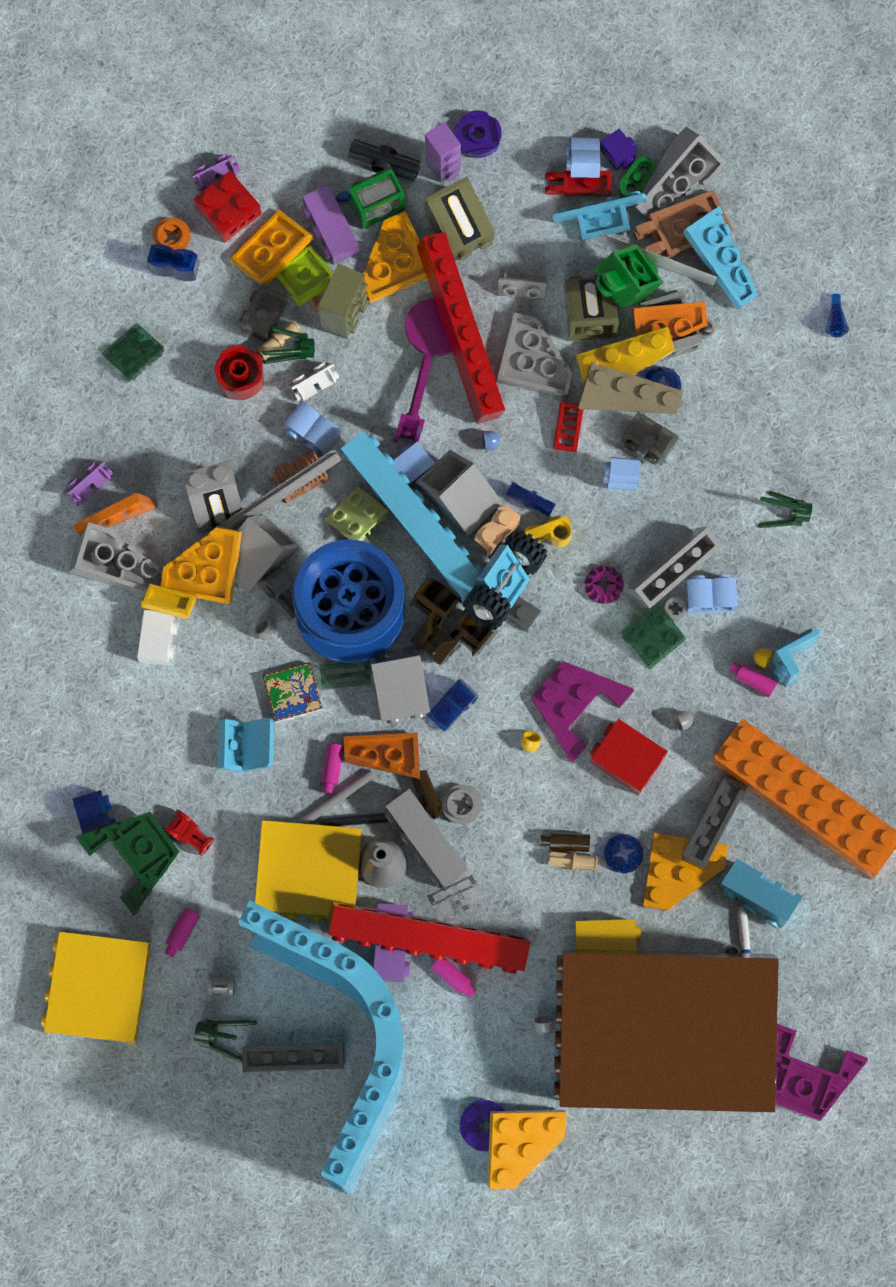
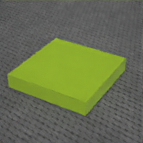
(305, 276)

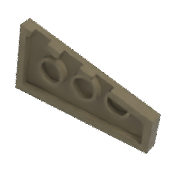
(621, 391)

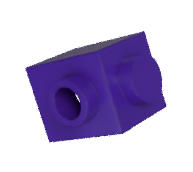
(618, 149)

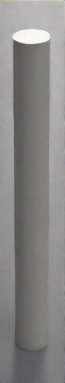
(337, 798)

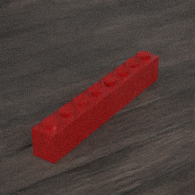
(460, 327)
(428, 937)

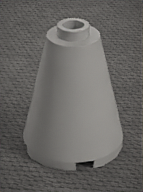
(386, 871)

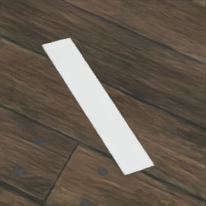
(661, 261)

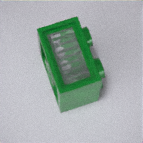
(376, 198)

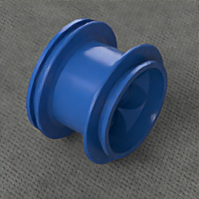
(338, 563)

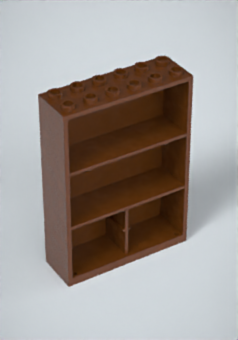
(666, 1030)

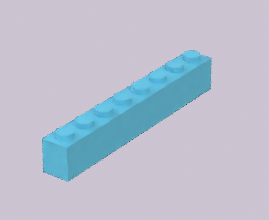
(412, 514)

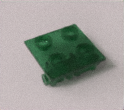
(133, 352)
(653, 635)

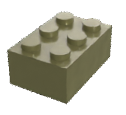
(343, 301)

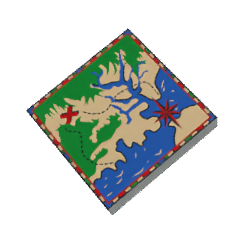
(292, 692)

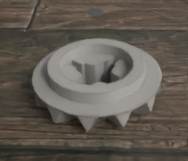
(458, 793)

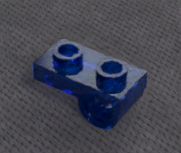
(452, 705)

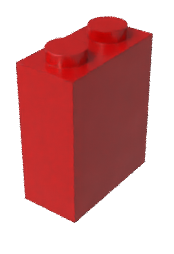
(627, 756)

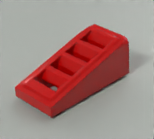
(566, 447)

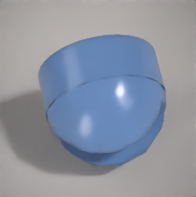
(490, 440)

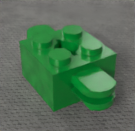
(627, 276)

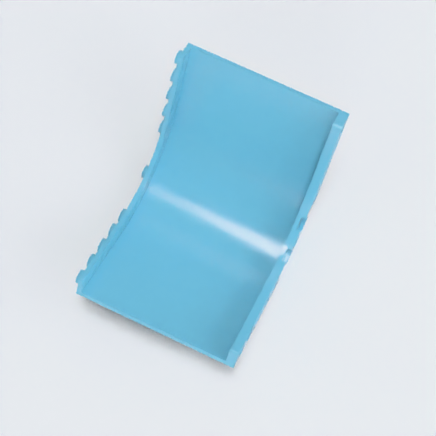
(359, 981)

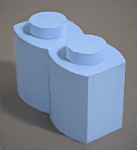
(583, 157)
(311, 428)
(622, 473)
(711, 594)

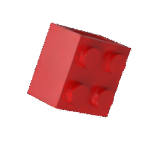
(227, 206)

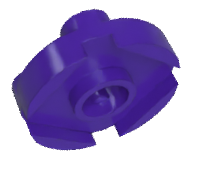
(485, 124)
(468, 1123)

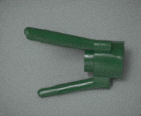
(302, 348)
(799, 510)
(207, 1033)

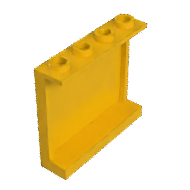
(307, 868)
(96, 987)

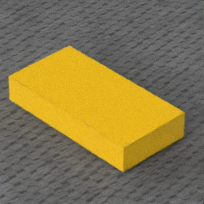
(168, 601)

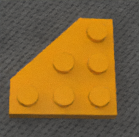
(394, 259)
(206, 567)
(672, 878)
(520, 1143)

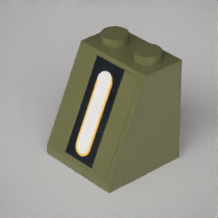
(461, 217)
(589, 311)

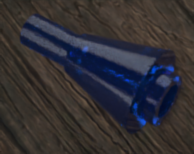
(836, 323)

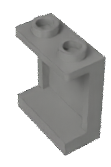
(682, 345)

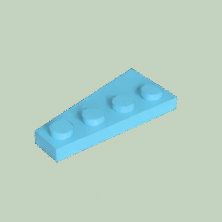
(716, 249)

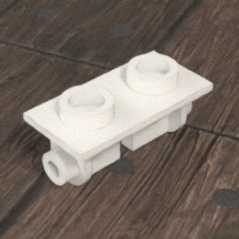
(305, 384)

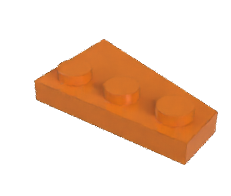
(679, 318)
(121, 511)

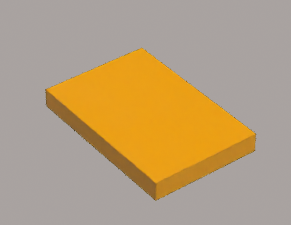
(271, 248)

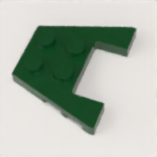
(143, 848)

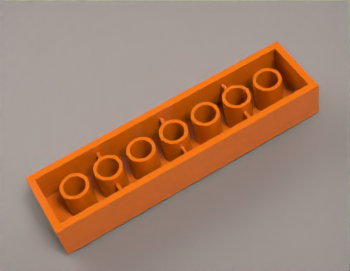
(806, 799)

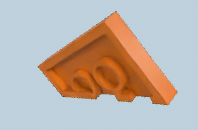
(385, 752)

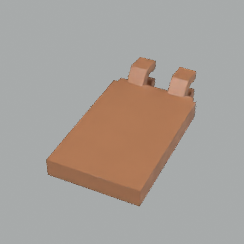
(669, 223)

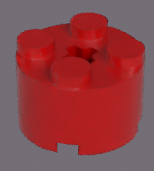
(234, 385)

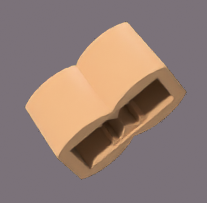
(493, 533)

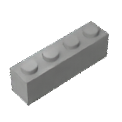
(673, 567)
(425, 838)

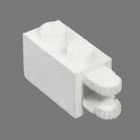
(156, 638)

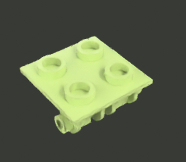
(357, 515)

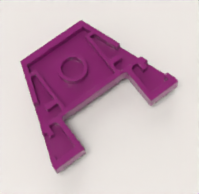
(566, 697)
(807, 1087)

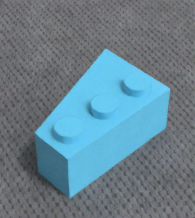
(759, 894)

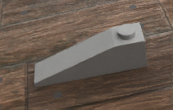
(682, 168)
(112, 561)

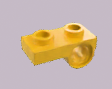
(547, 530)

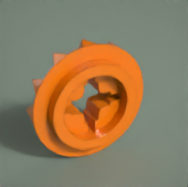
(171, 226)

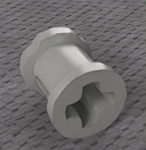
(213, 981)

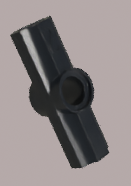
(383, 158)

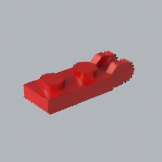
(579, 185)

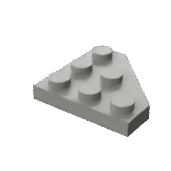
(533, 359)

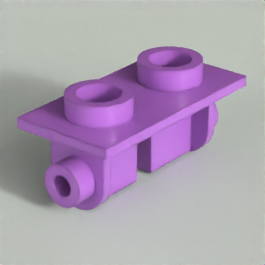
(206, 175)
(95, 475)

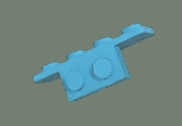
(603, 217)

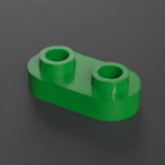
(635, 178)

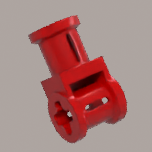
(185, 829)

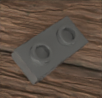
(279, 589)

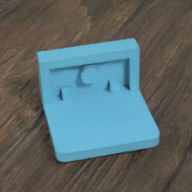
(784, 665)
(245, 745)

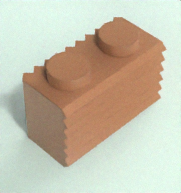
(285, 471)

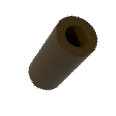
(427, 794)
(567, 841)

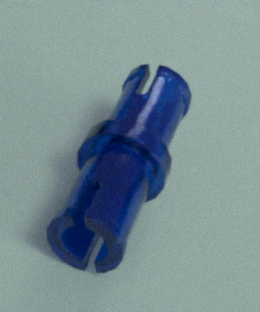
(530, 499)

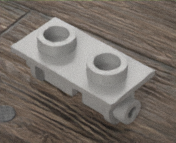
(512, 286)

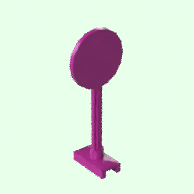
(428, 336)

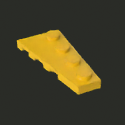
(630, 354)

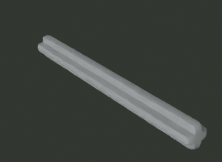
(283, 490)

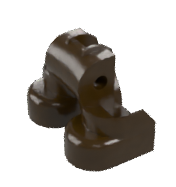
(433, 637)

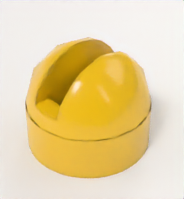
(763, 657)
(530, 741)

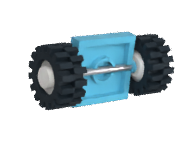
(504, 579)

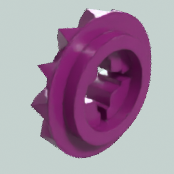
(596, 593)

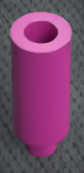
(754, 678)
(331, 767)
(181, 931)
(453, 977)

